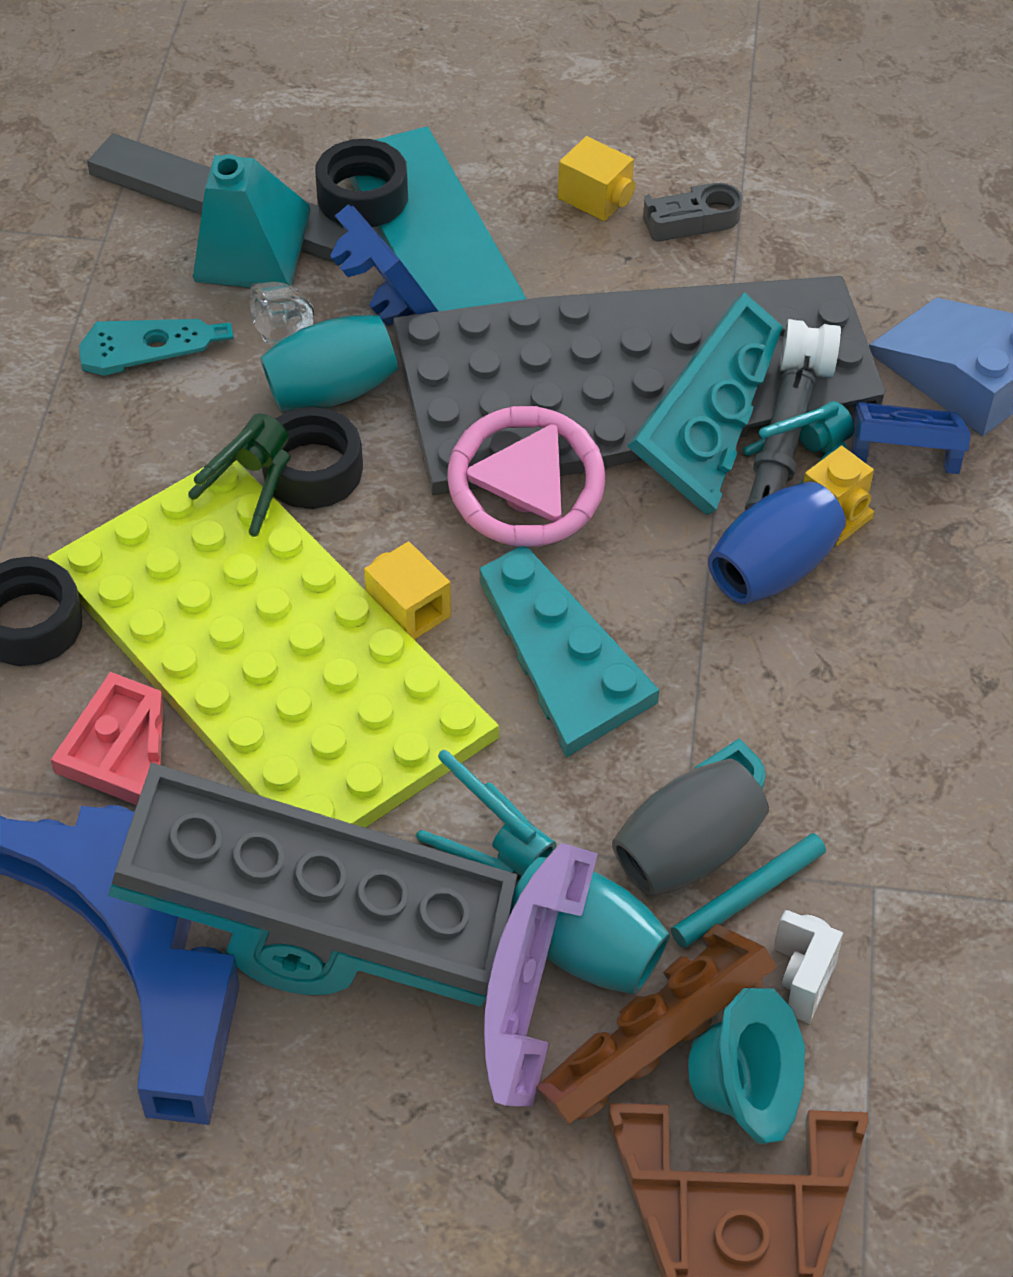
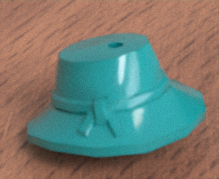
(752, 1064)

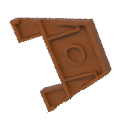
(738, 1220)

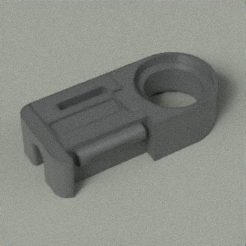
(689, 212)

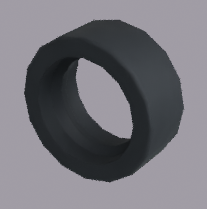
(362, 158)
(326, 485)
(56, 634)

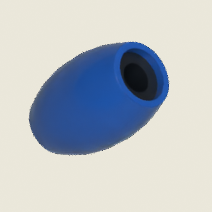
(776, 542)

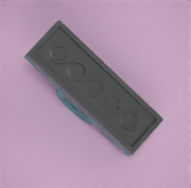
(312, 892)

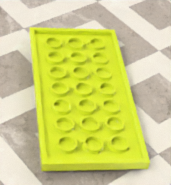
(273, 651)

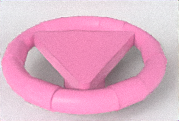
(525, 476)

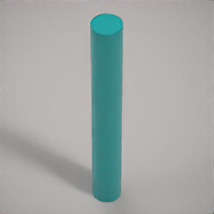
(748, 890)

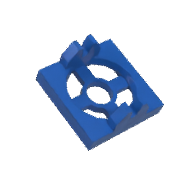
(360, 251)
(911, 428)

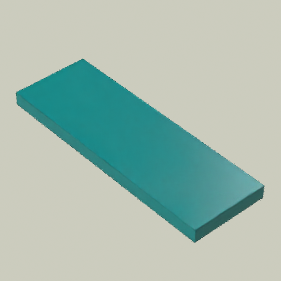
(441, 231)

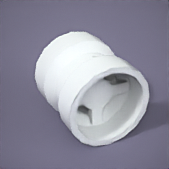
(810, 348)

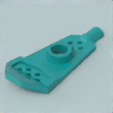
(123, 344)

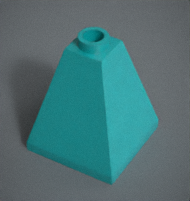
(248, 225)

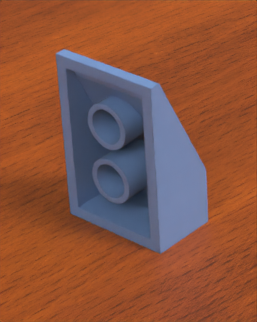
(956, 358)

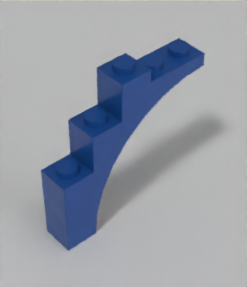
(181, 992)

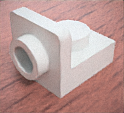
(813, 956)

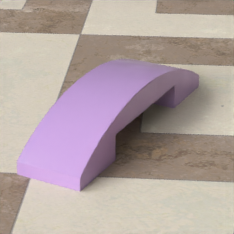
(511, 1056)

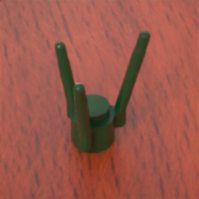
(255, 447)

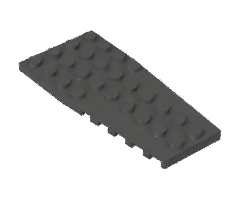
(603, 362)

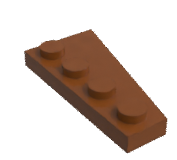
(657, 1023)

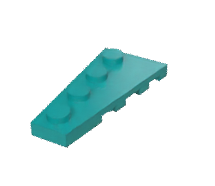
(702, 414)
(573, 663)

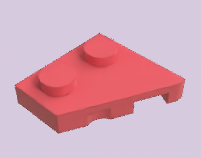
(114, 739)

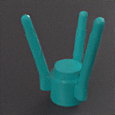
(821, 429)
(517, 840)

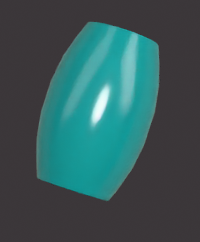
(329, 362)
(613, 940)

